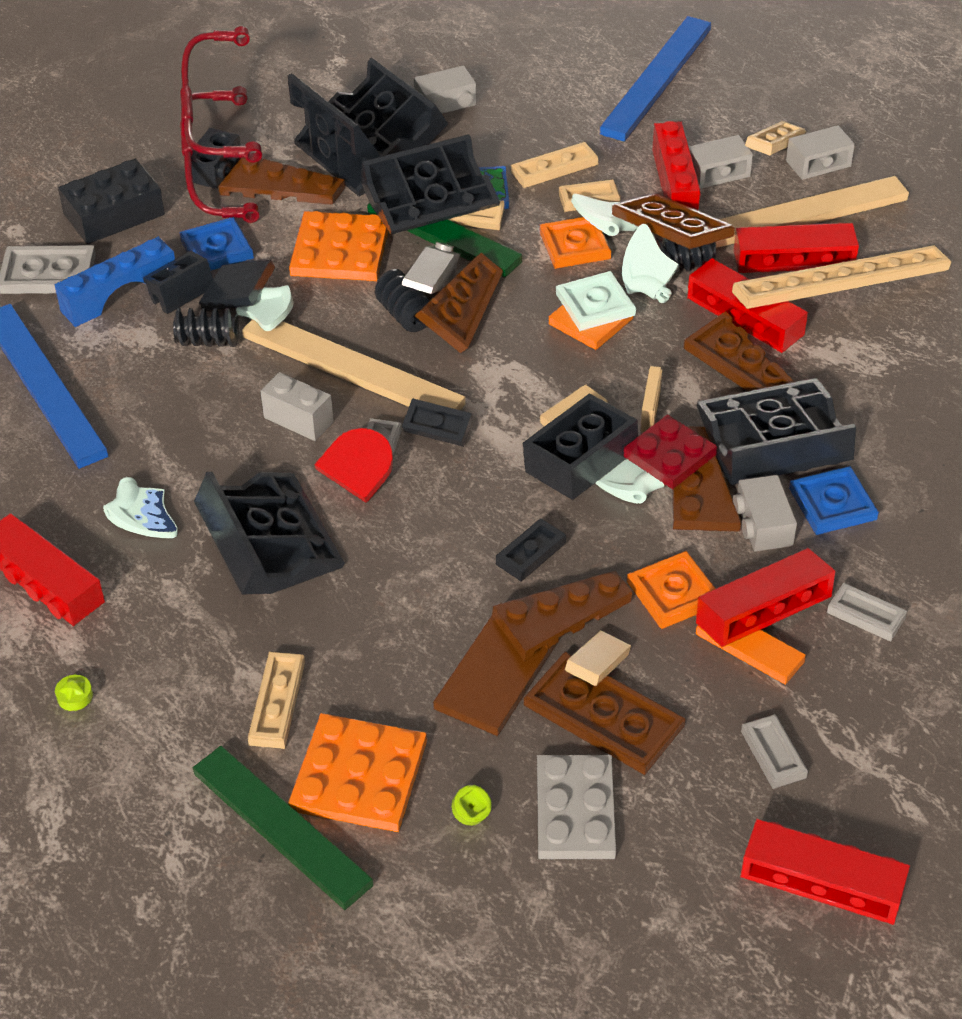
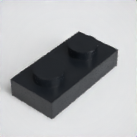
(437, 422)
(530, 549)

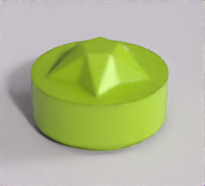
(73, 692)
(471, 805)

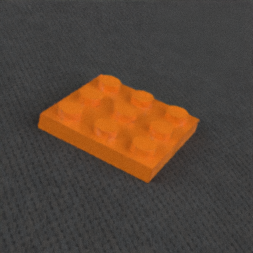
(339, 246)
(358, 772)

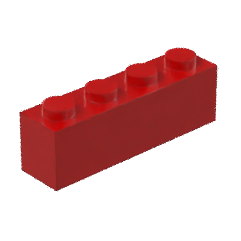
(675, 164)
(793, 247)
(773, 324)
(47, 572)
(764, 597)
(825, 871)

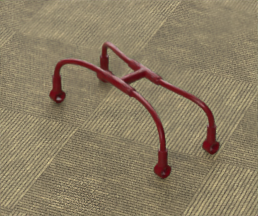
(187, 141)

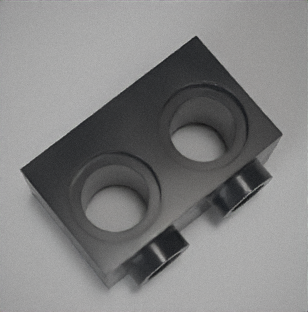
(213, 169)

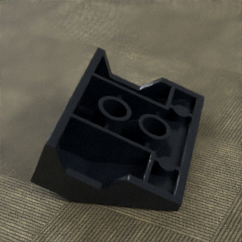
(390, 111)
(330, 136)
(427, 185)
(776, 430)
(267, 532)

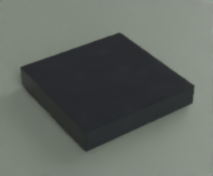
(237, 285)

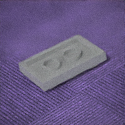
(40, 267)
(575, 807)

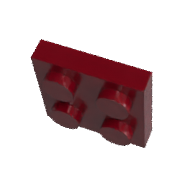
(670, 451)

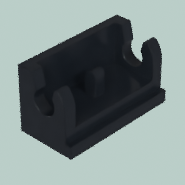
(179, 281)

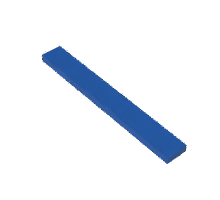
(655, 79)
(49, 391)

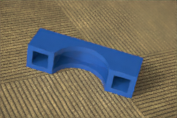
(84, 294)

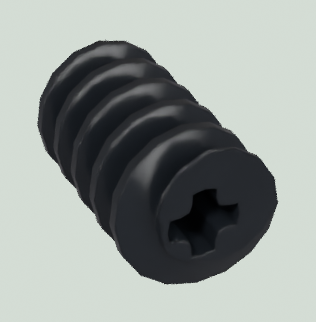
(686, 256)
(401, 300)
(206, 328)

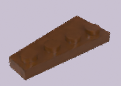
(281, 182)
(462, 302)
(734, 355)
(704, 499)
(547, 615)

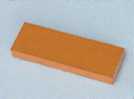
(764, 654)

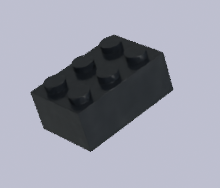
(111, 201)
(579, 446)

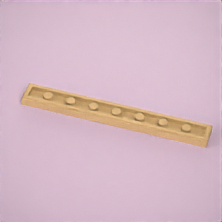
(822, 206)
(840, 276)
(351, 365)

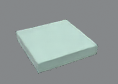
(595, 300)

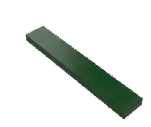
(467, 243)
(283, 827)

